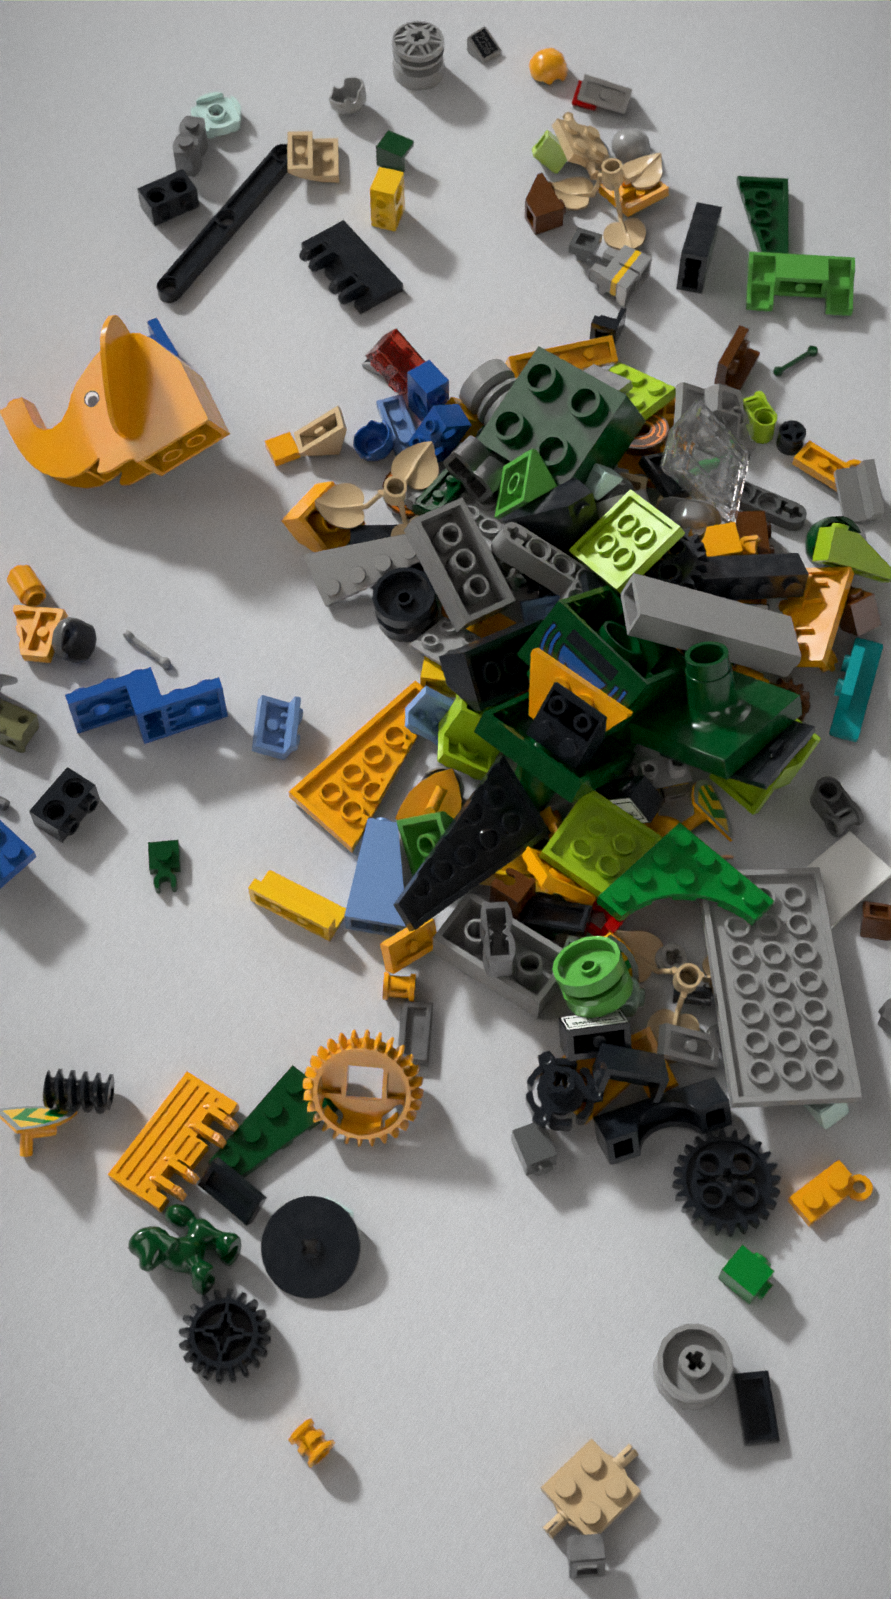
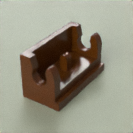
(516, 895)

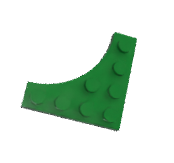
(684, 869)

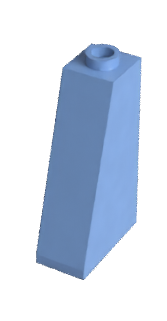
(377, 881)

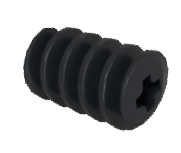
(78, 1092)

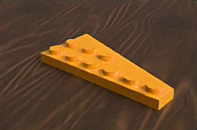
(358, 773)

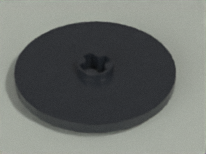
(284, 1247)

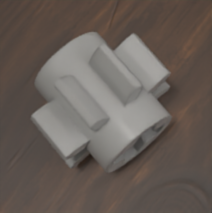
(515, 578)

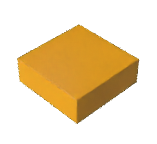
(282, 449)

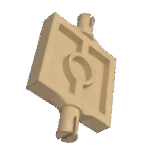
(581, 144)
(590, 1490)

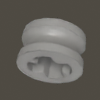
(680, 956)

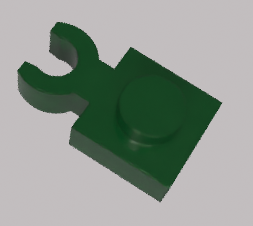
(164, 861)

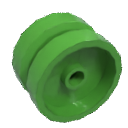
(593, 976)

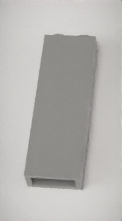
(688, 616)

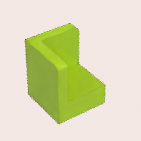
(549, 152)

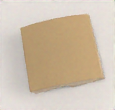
(312, 157)

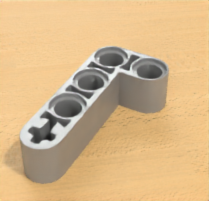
(539, 560)

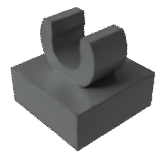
(584, 244)

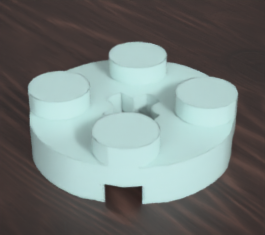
(227, 108)

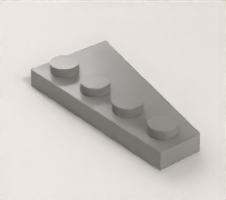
(358, 566)

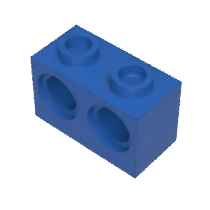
(444, 427)

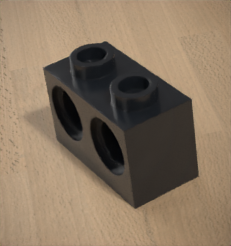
(168, 197)
(59, 801)

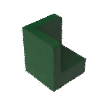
(392, 151)

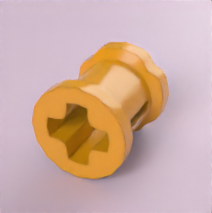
(399, 986)

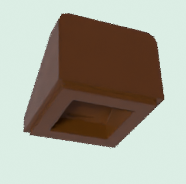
(876, 921)

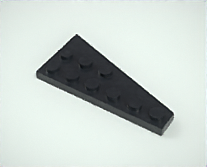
(481, 840)

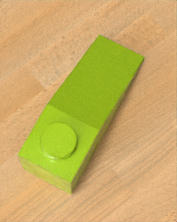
(844, 548)

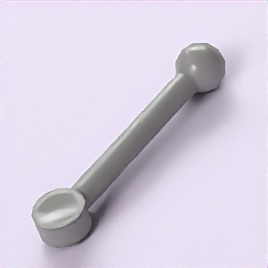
(164, 661)

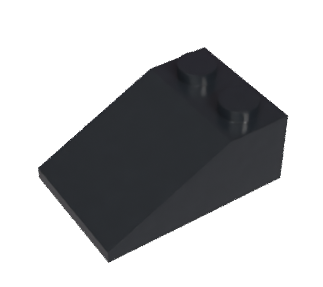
(559, 515)

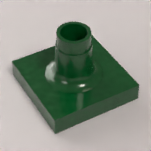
(715, 714)
(538, 768)

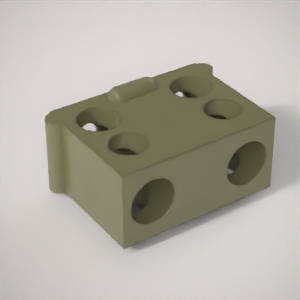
(16, 726)

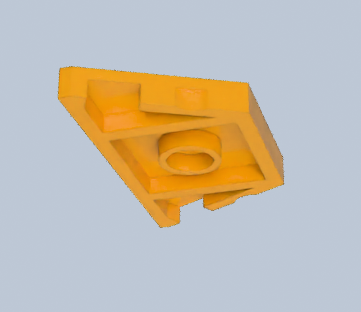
(547, 671)

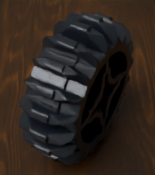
(238, 1337)

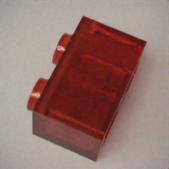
(393, 359)

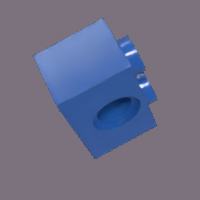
(426, 388)

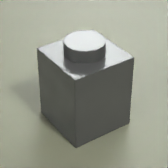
(534, 1149)

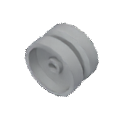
(696, 1346)

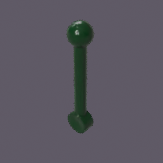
(811, 351)

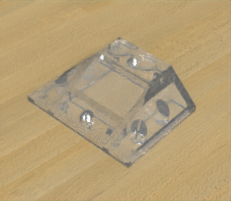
(706, 460)

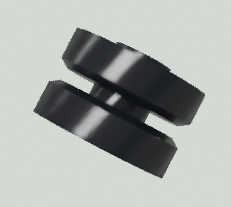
(405, 604)

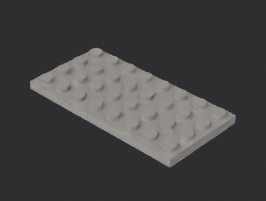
(781, 997)

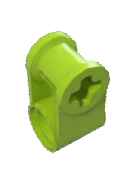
(761, 418)

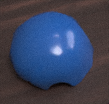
(374, 441)

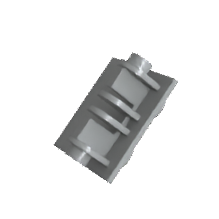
(441, 640)

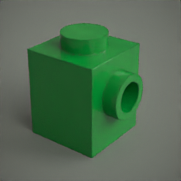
(747, 1275)

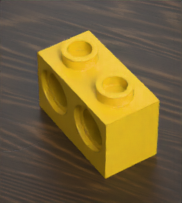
(387, 199)

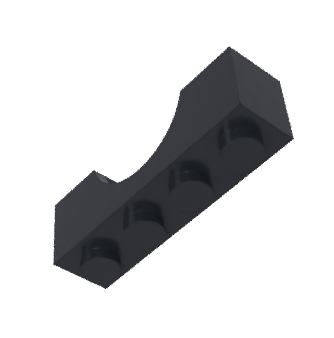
(695, 1106)

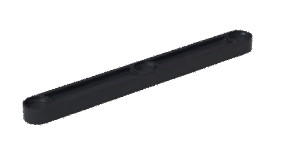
(215, 234)

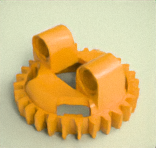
(363, 1115)

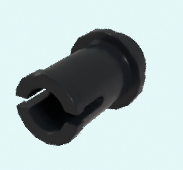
(700, 996)

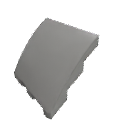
(723, 402)

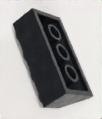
(489, 667)

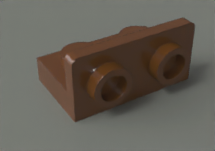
(736, 361)

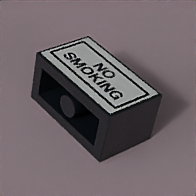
(634, 796)
(583, 1036)

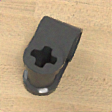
(839, 810)

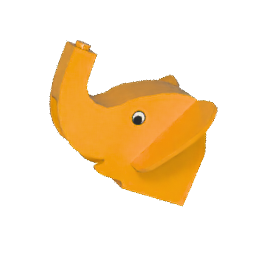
(127, 414)

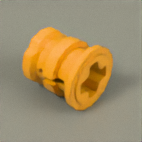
(311, 1442)

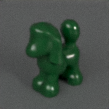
(185, 1254)

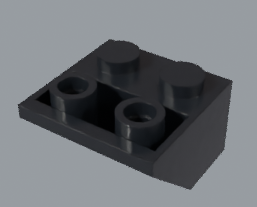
(568, 727)

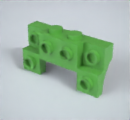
(800, 277)

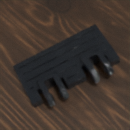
(350, 267)

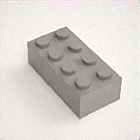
(459, 564)
(532, 979)

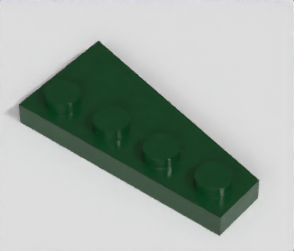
(767, 211)
(271, 1125)

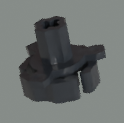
(560, 1092)

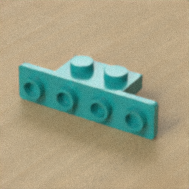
(855, 689)

